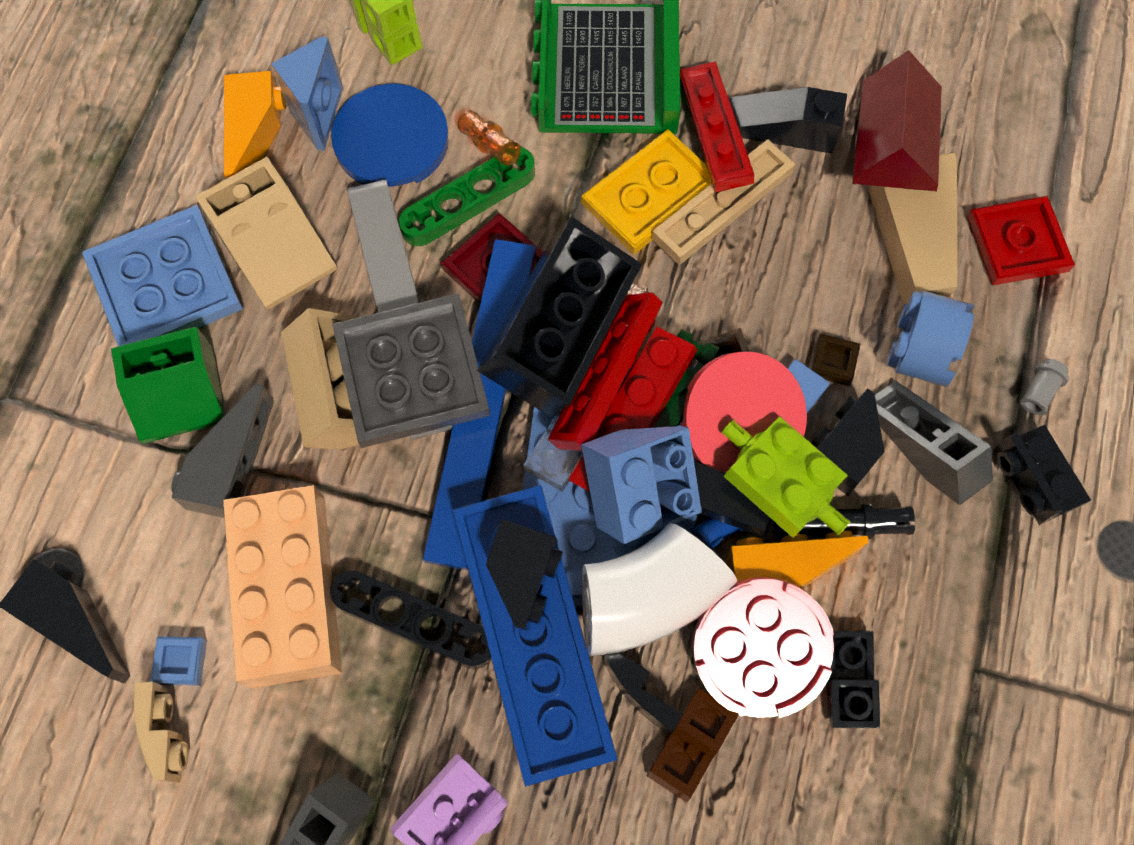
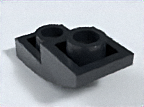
(851, 685)

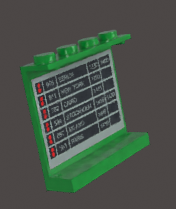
(607, 68)

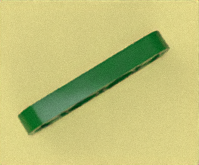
(463, 190)

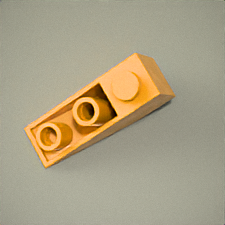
(793, 558)

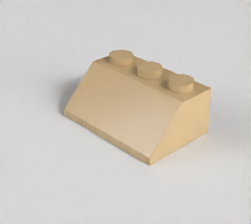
(319, 380)

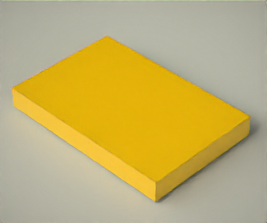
(647, 190)

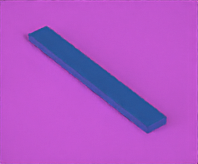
(474, 441)

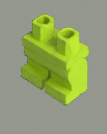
(390, 26)

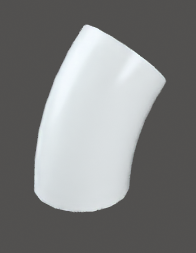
(650, 591)

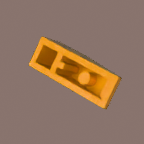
(250, 118)

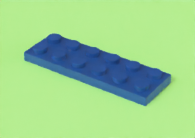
(540, 671)

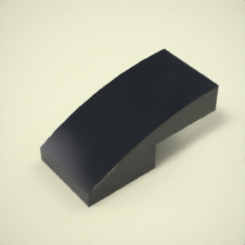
(630, 680)

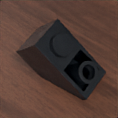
(855, 440)
(519, 568)

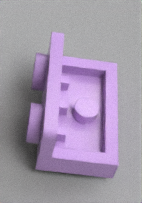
(451, 809)

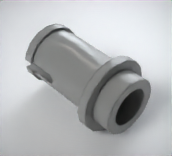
(1048, 380)

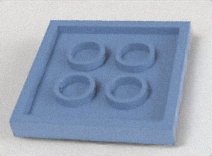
(162, 278)

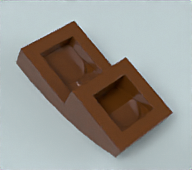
(692, 745)

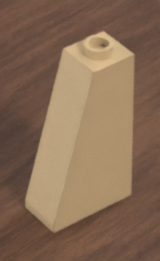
(921, 232)

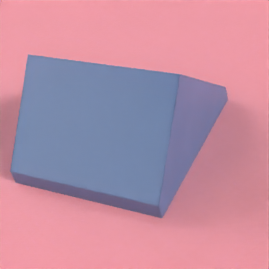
(311, 88)

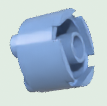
(932, 337)

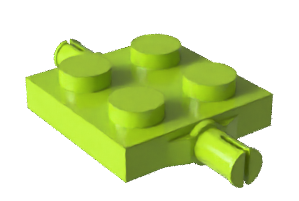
(785, 476)

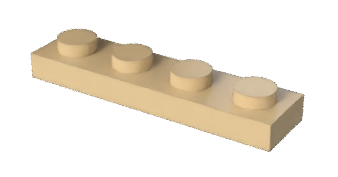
(712, 212)

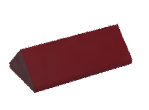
(899, 127)

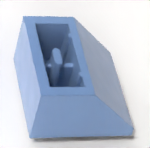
(641, 480)

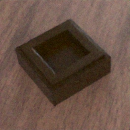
(835, 359)

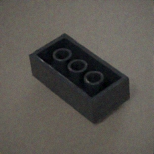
(560, 318)

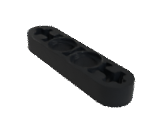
(410, 624)

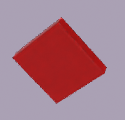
(1020, 240)

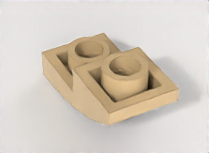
(162, 749)

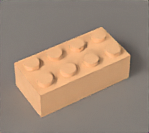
(281, 587)

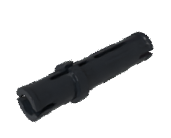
(864, 522)

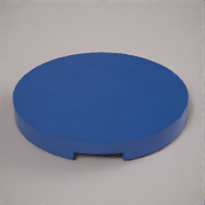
(390, 135)

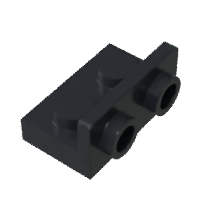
(1041, 474)

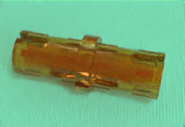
(499, 146)

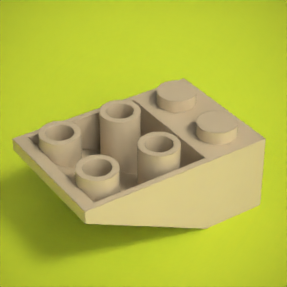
(266, 233)

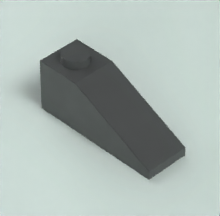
(935, 443)
(225, 457)
(329, 814)

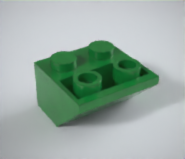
(169, 384)

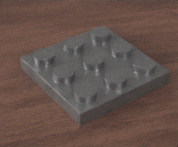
(410, 370)

